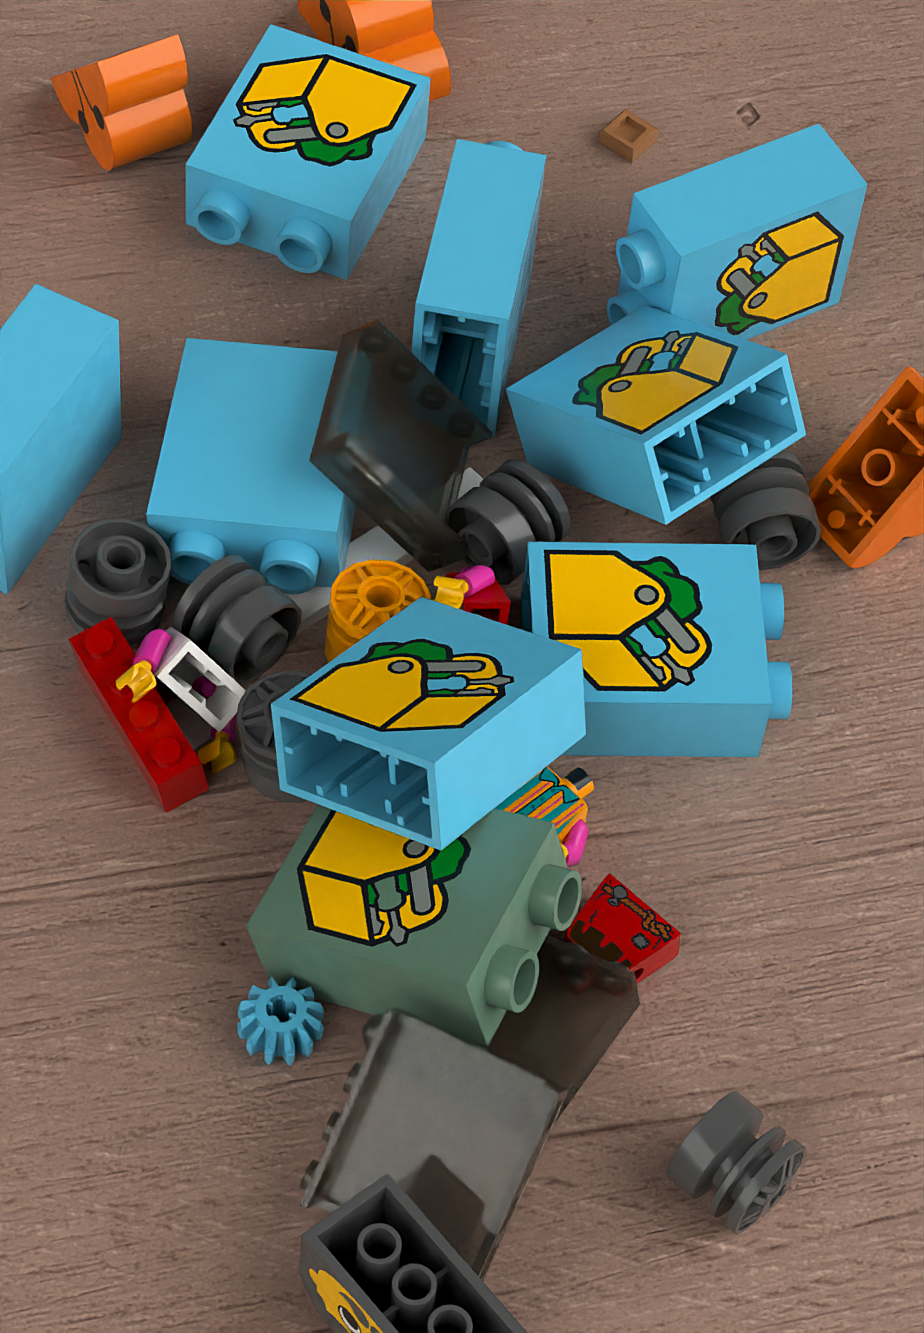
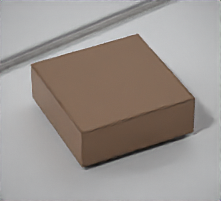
(628, 135)

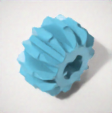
(299, 1024)

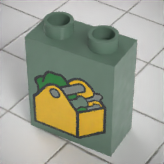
(414, 925)

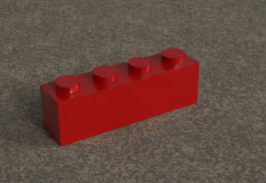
(143, 726)

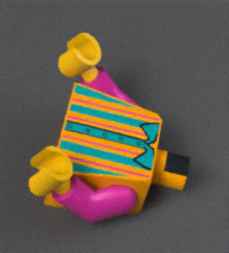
(558, 802)

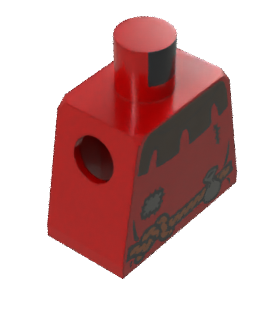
(624, 930)

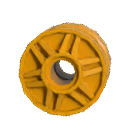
(365, 599)

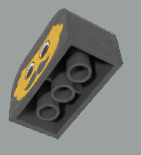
(391, 1271)

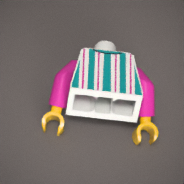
(195, 682)

